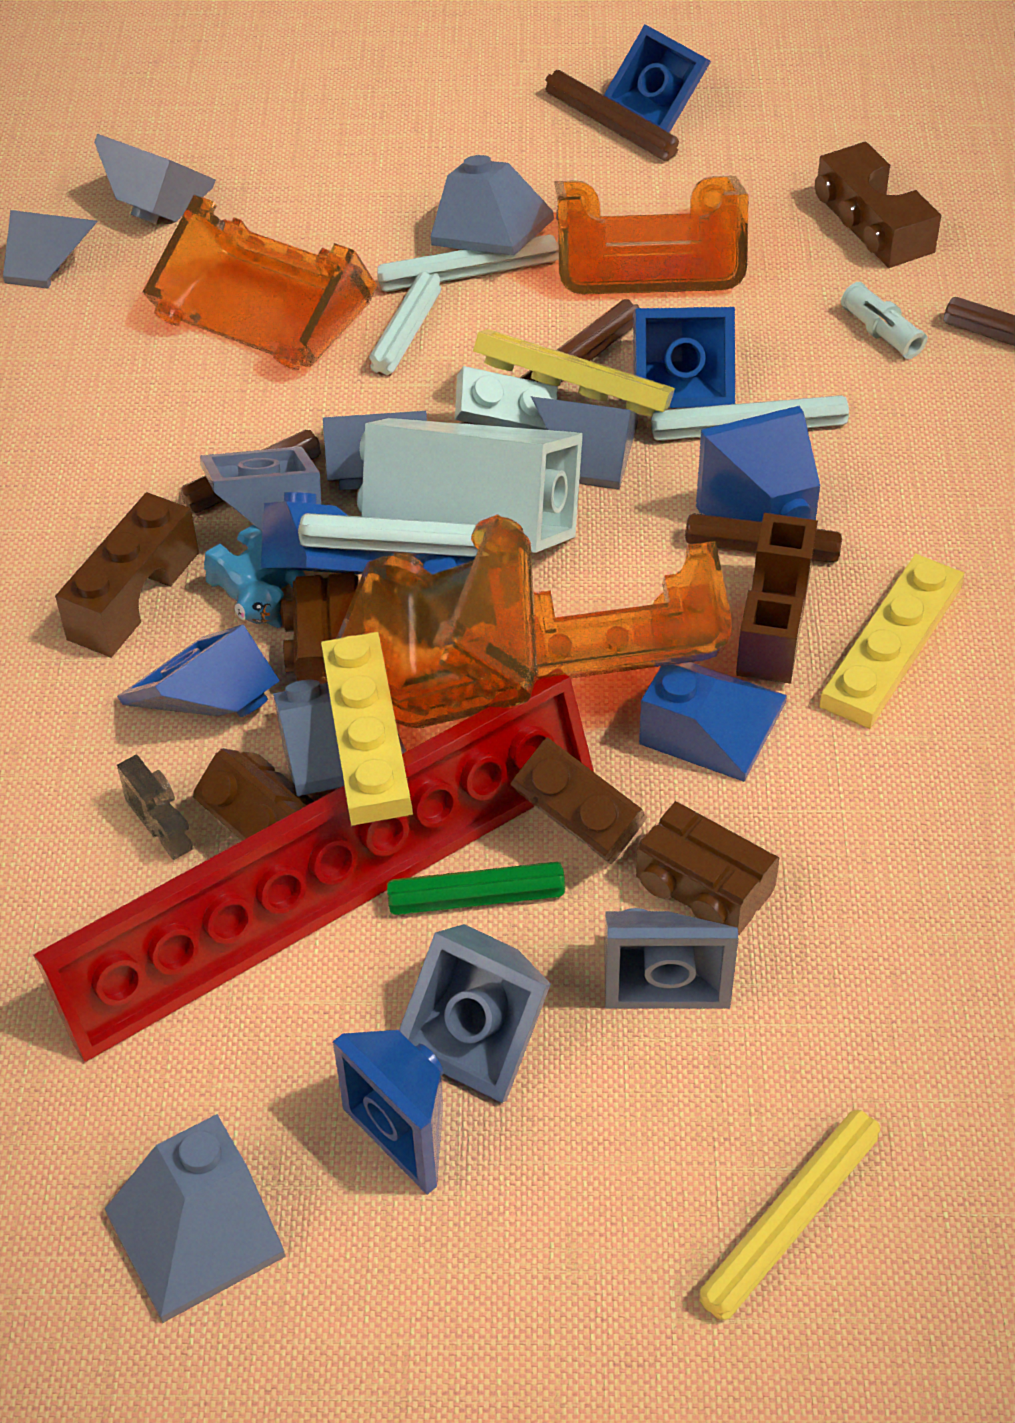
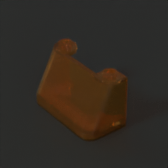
(653, 251)
(257, 287)
(681, 625)
(455, 634)

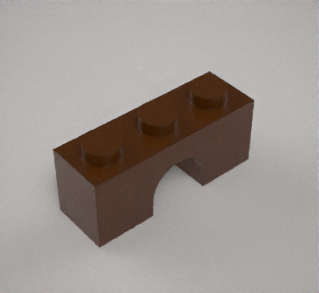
(891, 226)
(103, 595)
(776, 598)

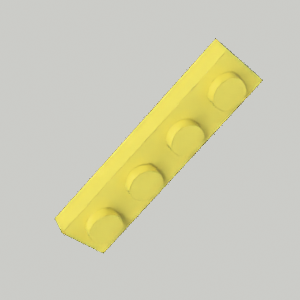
(553, 366)
(891, 641)
(366, 729)

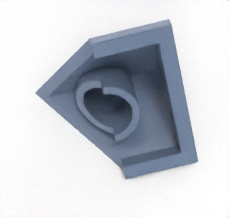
(40, 245)
(605, 437)

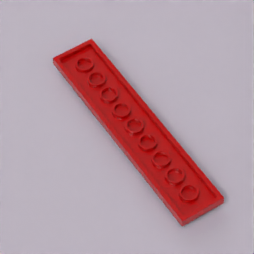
(297, 875)

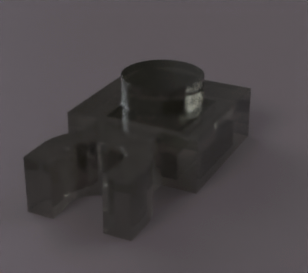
(150, 800)

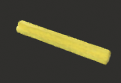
(789, 1215)

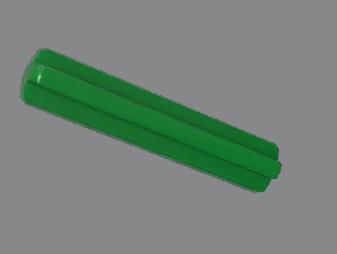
(475, 888)

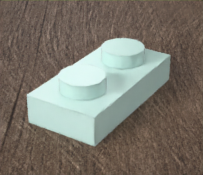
(499, 399)

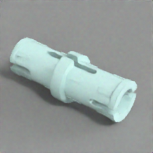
(898, 333)

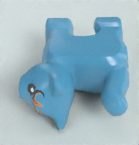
(244, 580)

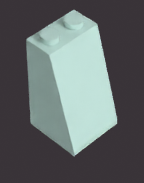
(471, 475)

